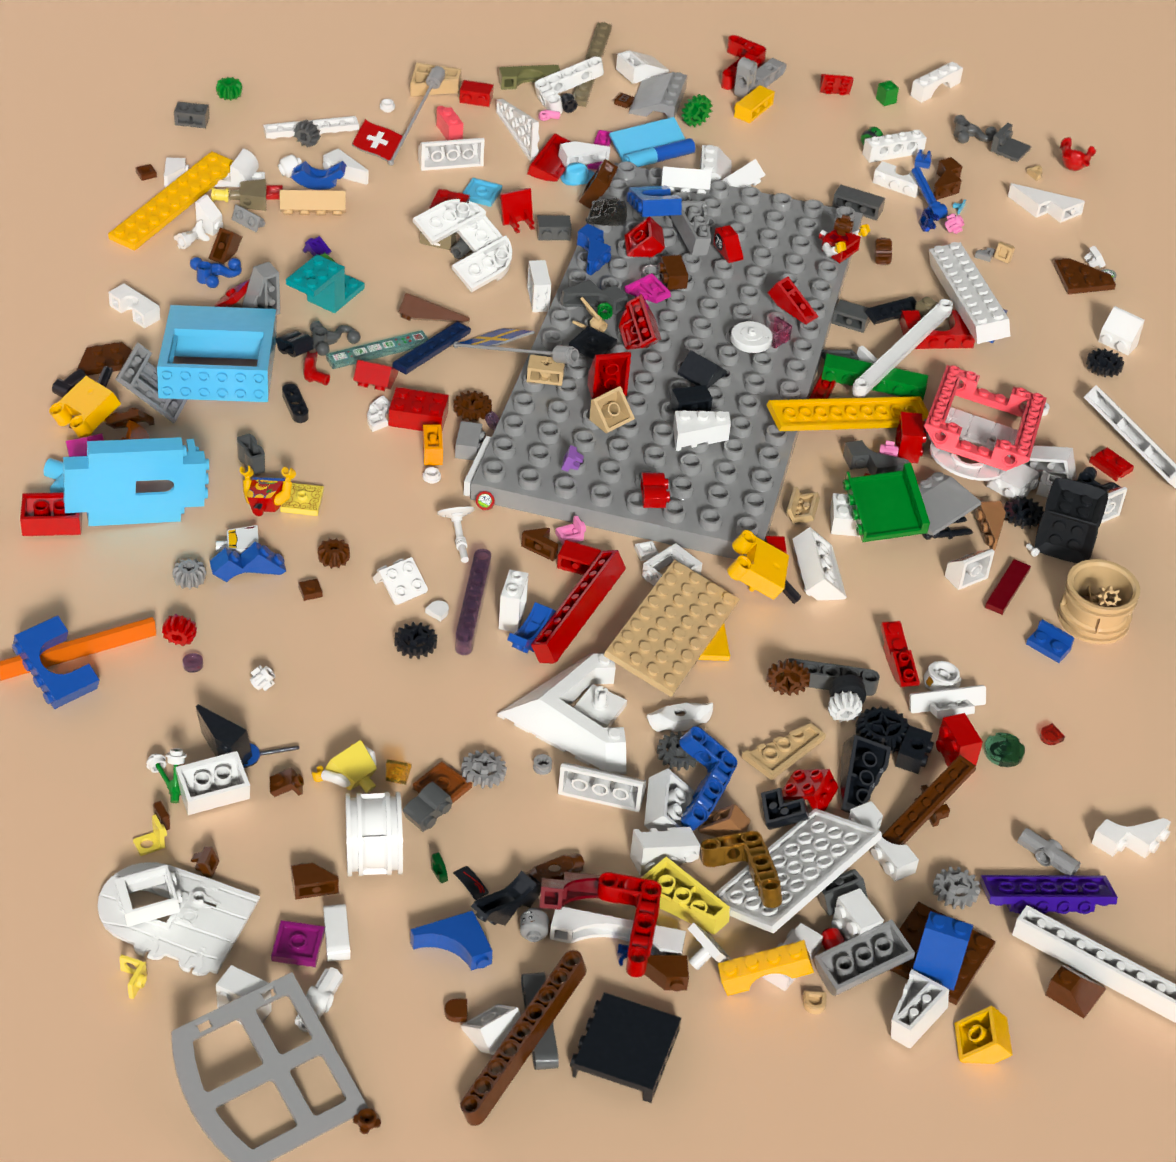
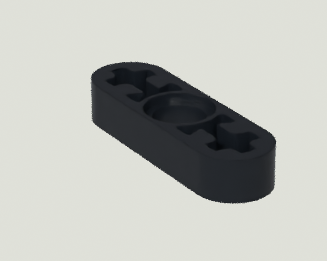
(294, 408)

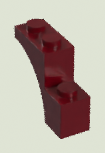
(574, 887)

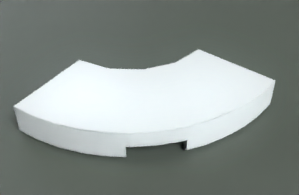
(377, 413)

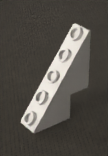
(1042, 202)

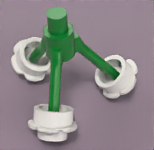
(157, 763)

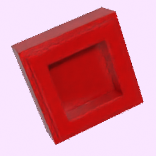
(273, 192)

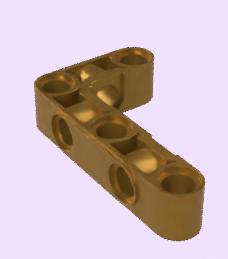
(750, 848)

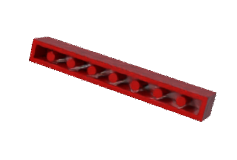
(578, 607)

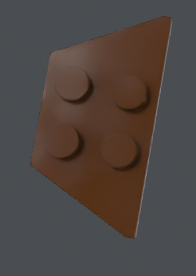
(99, 356)

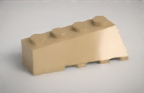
(312, 202)

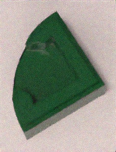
(438, 868)

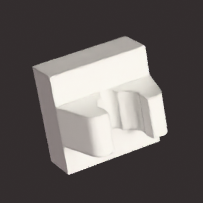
(1095, 258)

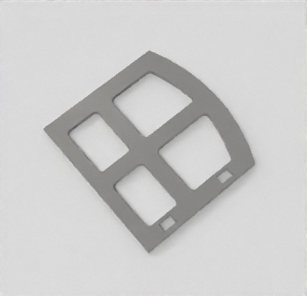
(274, 1068)

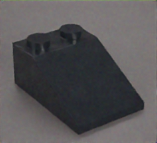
(223, 734)

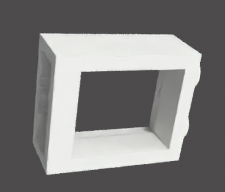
(539, 286)
(664, 558)
(513, 600)
(142, 881)

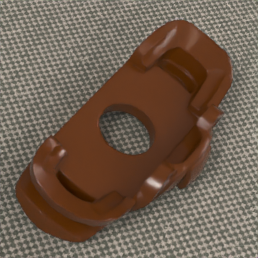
(567, 863)

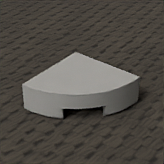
(985, 254)

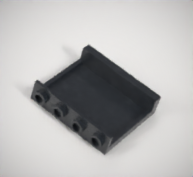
(627, 1044)

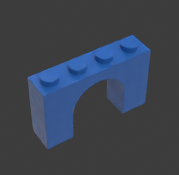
(654, 201)
(56, 688)

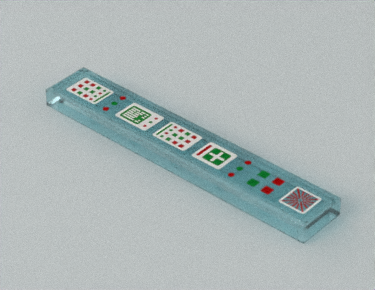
(376, 349)

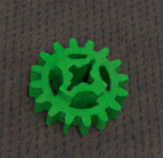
(696, 110)

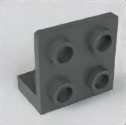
(1007, 146)

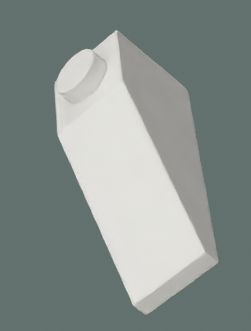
(582, 153)
(353, 172)

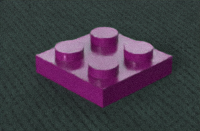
(298, 943)

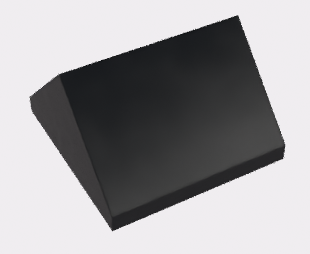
(700, 370)

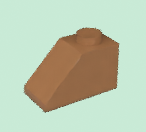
(725, 822)

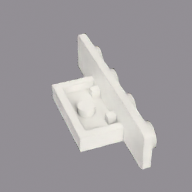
(948, 701)

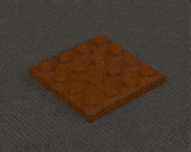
(976, 953)

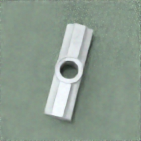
(322, 994)

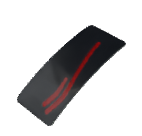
(471, 882)

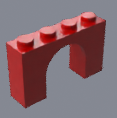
(956, 337)

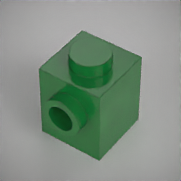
(887, 93)

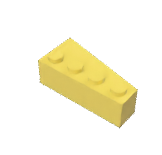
(688, 898)

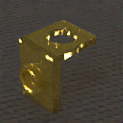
(397, 771)

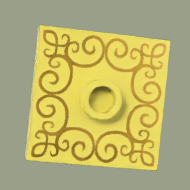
(304, 499)

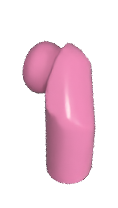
(548, 114)

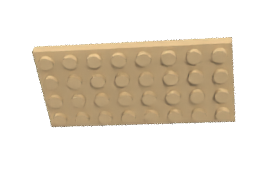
(672, 628)

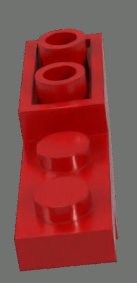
(898, 656)

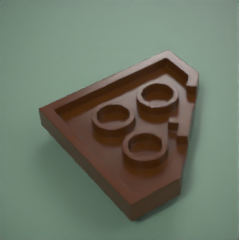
(1082, 278)

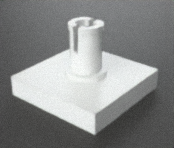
(601, 705)
(709, 949)

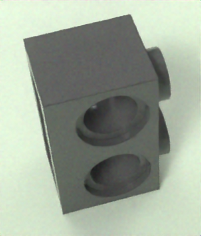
(191, 115)

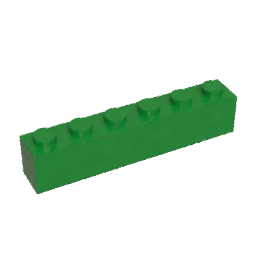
(896, 382)

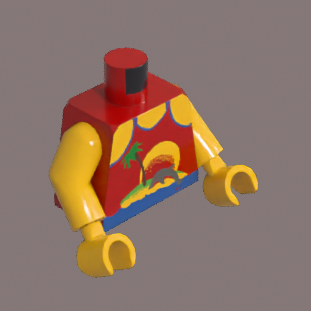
(266, 493)

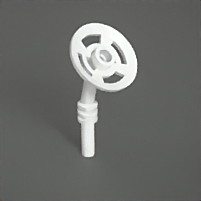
(456, 516)

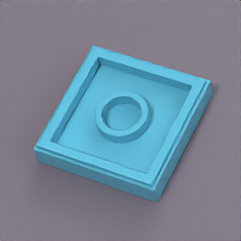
(483, 191)

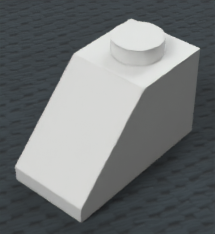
(173, 169)
(209, 214)

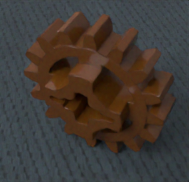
(472, 405)
(788, 677)

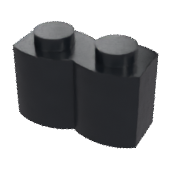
(294, 343)

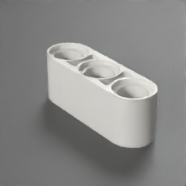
(336, 932)

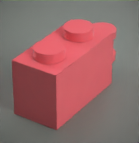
(449, 123)

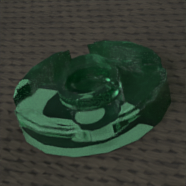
(1004, 750)

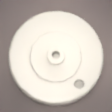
(751, 337)

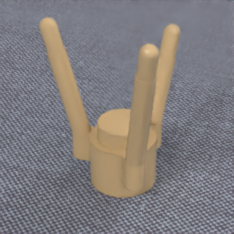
(596, 322)

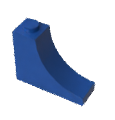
(458, 935)

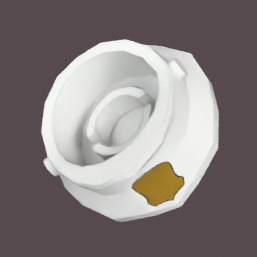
(942, 676)

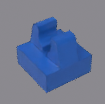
(923, 160)

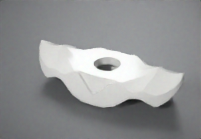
(668, 720)

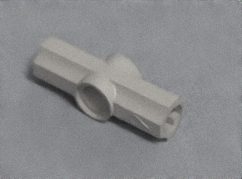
(1048, 852)

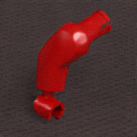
(310, 372)

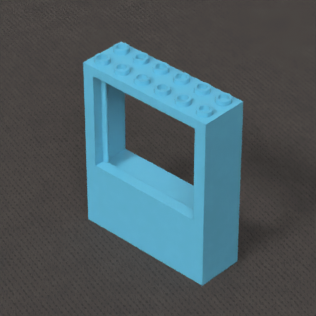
(217, 334)

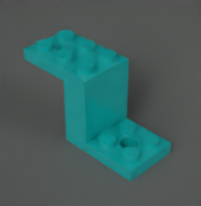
(325, 283)

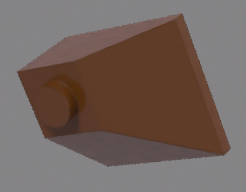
(1074, 990)

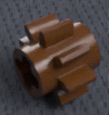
(843, 225)

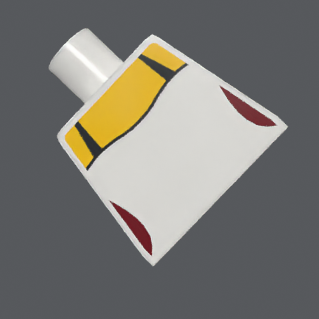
(239, 539)

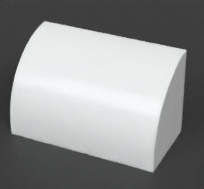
(243, 167)

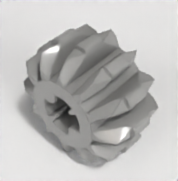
(189, 573)

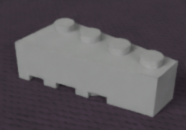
(694, 227)

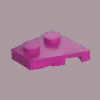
(650, 288)

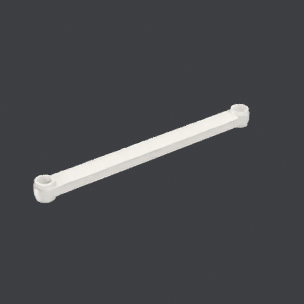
(902, 348)

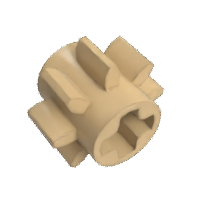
(1113, 599)

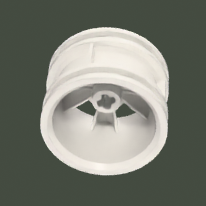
(374, 833)

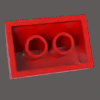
(45, 516)

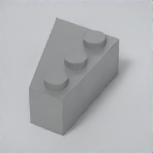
(263, 288)

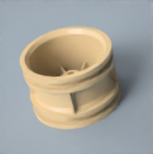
(1092, 621)

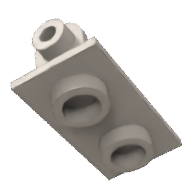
(247, 218)

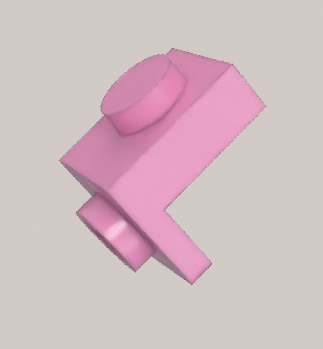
(572, 532)

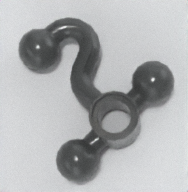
(965, 129)
(323, 337)

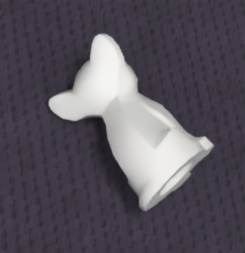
(186, 238)

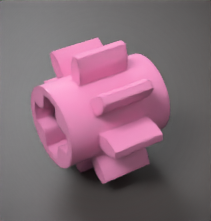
(954, 223)
(889, 449)

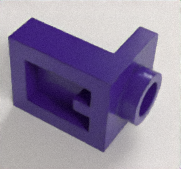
(316, 246)

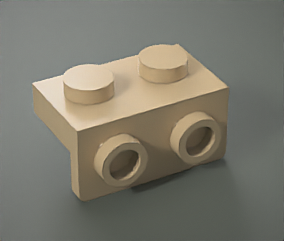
(802, 506)

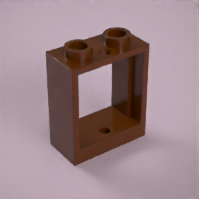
(598, 183)

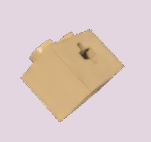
(545, 370)

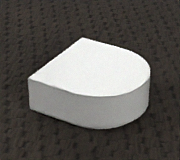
(437, 610)

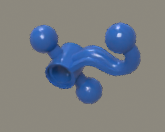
(208, 272)

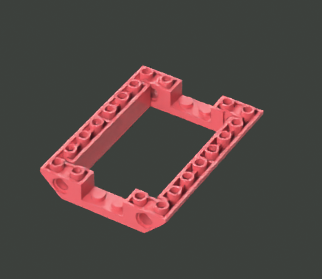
(1026, 434)

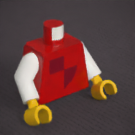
(840, 246)

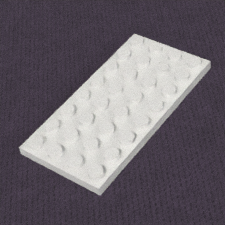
(806, 863)

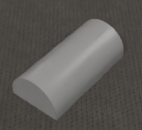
(863, 958)

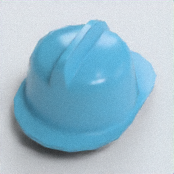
(576, 174)

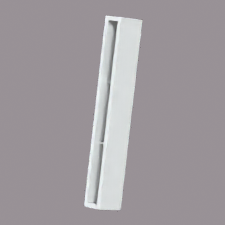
(1133, 434)

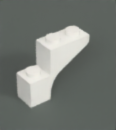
(1139, 838)

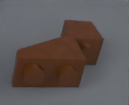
(949, 180)

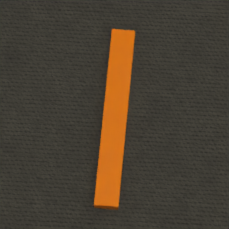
(83, 646)

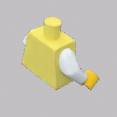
(350, 768)

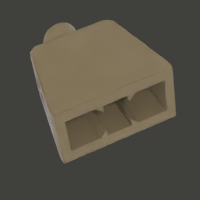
(251, 194)

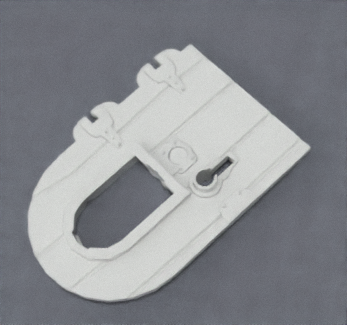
(979, 433)
(196, 935)

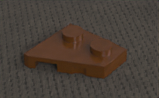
(120, 420)

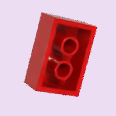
(417, 408)

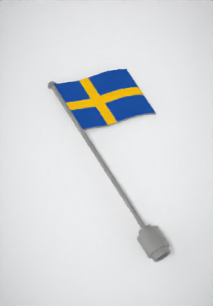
(560, 353)

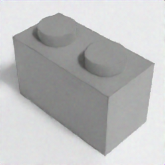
(469, 440)

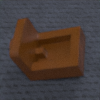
(286, 781)

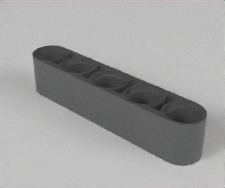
(824, 673)
(545, 1053)

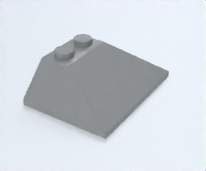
(142, 380)

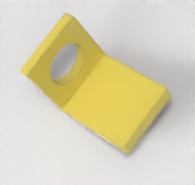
(156, 837)
(139, 975)

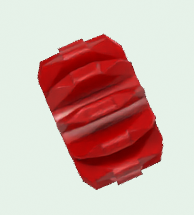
(179, 630)

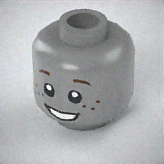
(534, 924)

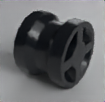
(568, 106)

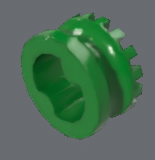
(601, 307)

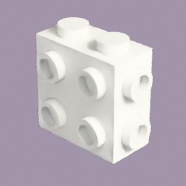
(1015, 482)

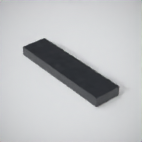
(890, 310)

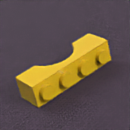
(787, 959)

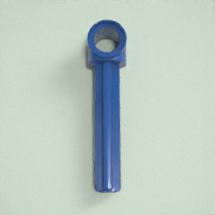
(933, 205)

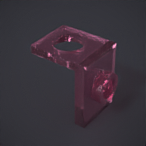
(783, 335)

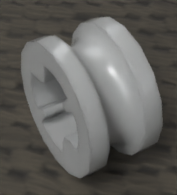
(546, 763)

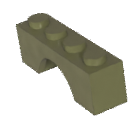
(513, 76)

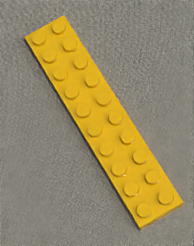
(171, 201)
(843, 413)

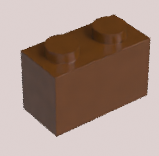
(673, 272)

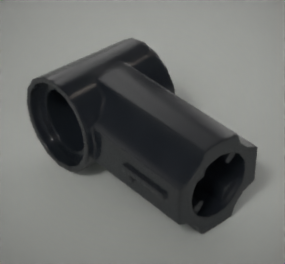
(62, 387)

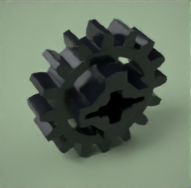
(1105, 362)
(1023, 512)
(415, 640)

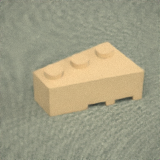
(449, 85)

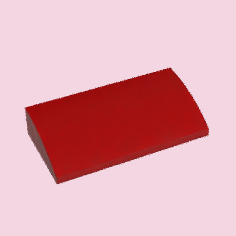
(547, 164)

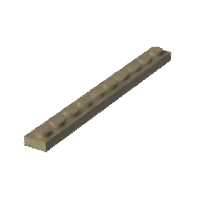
(596, 49)

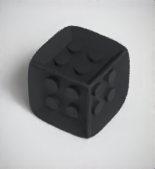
(1071, 520)

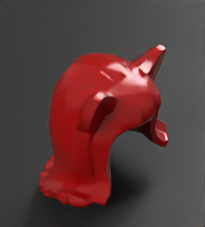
(1075, 159)

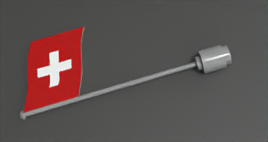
(386, 142)

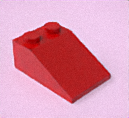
(608, 373)

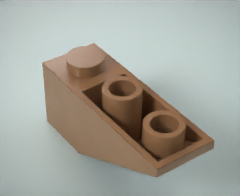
(991, 520)

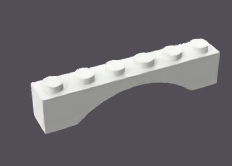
(575, 925)

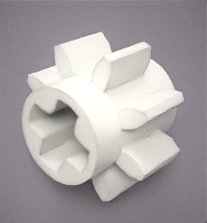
(262, 678)

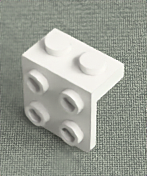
(401, 580)

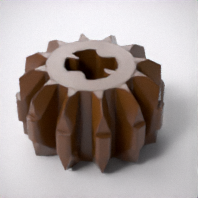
(883, 251)
(333, 553)

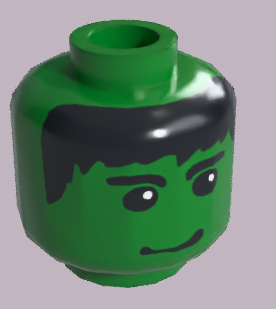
(871, 132)

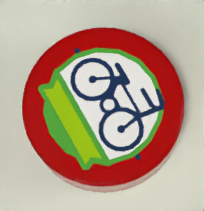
(485, 500)

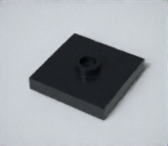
(593, 342)

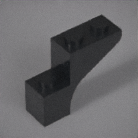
(503, 904)

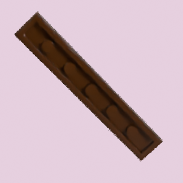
(929, 801)

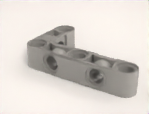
(750, 77)

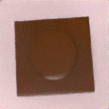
(310, 589)

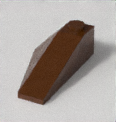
(421, 309)

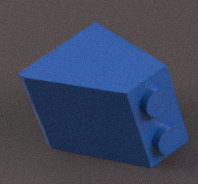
(942, 949)

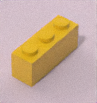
(754, 104)

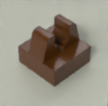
(206, 861)

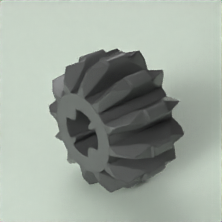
(307, 133)

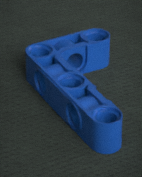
(719, 766)

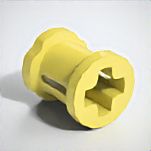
(220, 194)

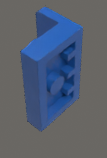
(1051, 641)

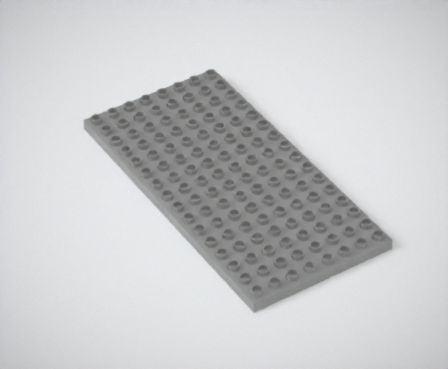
(713, 486)

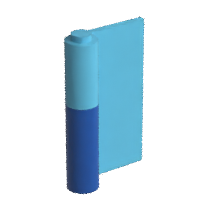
(652, 142)

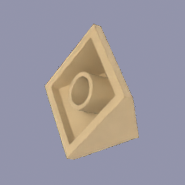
(610, 410)

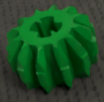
(229, 88)

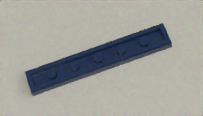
(431, 348)

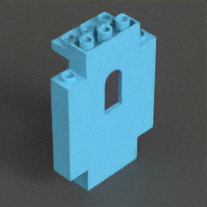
(107, 479)

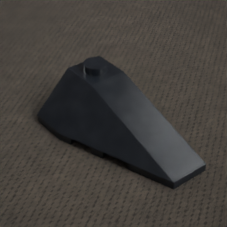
(861, 769)

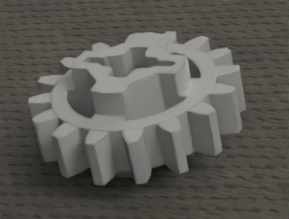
(483, 769)
(956, 887)

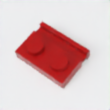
(1111, 464)

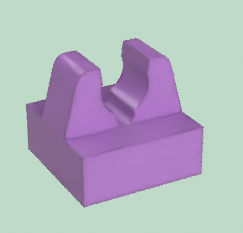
(570, 459)

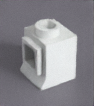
(1045, 483)

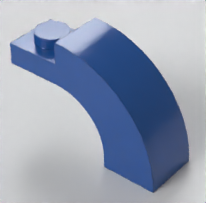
(318, 179)

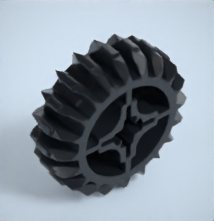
(883, 727)

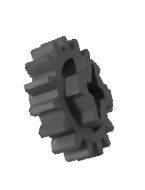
(676, 755)

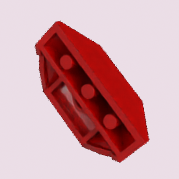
(638, 325)

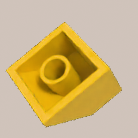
(983, 1037)

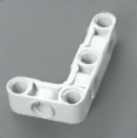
(549, 86)

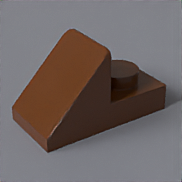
(539, 543)

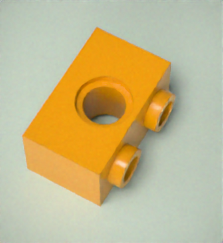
(432, 445)

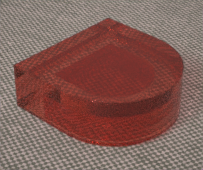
(1051, 735)

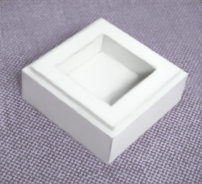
(645, 550)

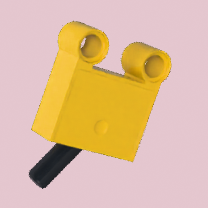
(762, 567)

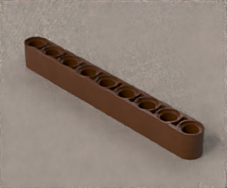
(570, 971)

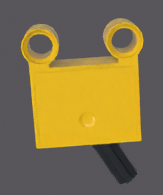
(89, 404)

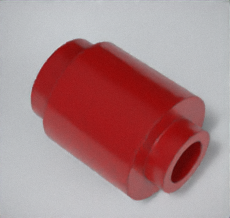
(831, 938)

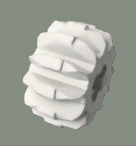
(845, 706)

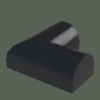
(782, 814)

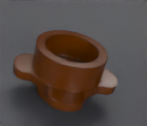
(367, 1114)

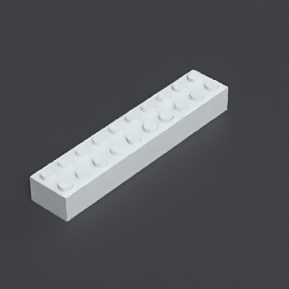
(969, 293)

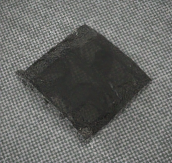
(608, 212)

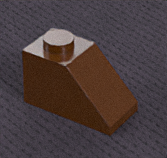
(225, 246)
(313, 881)
(668, 971)

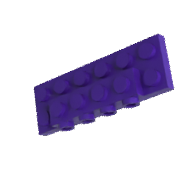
(1049, 892)

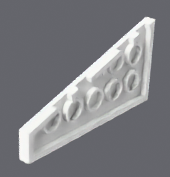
(521, 127)

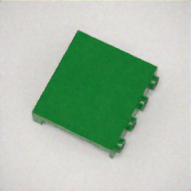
(887, 505)

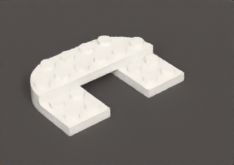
(491, 250)

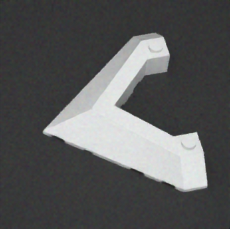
(554, 721)

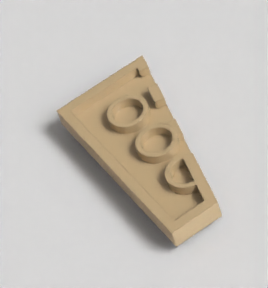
(784, 751)

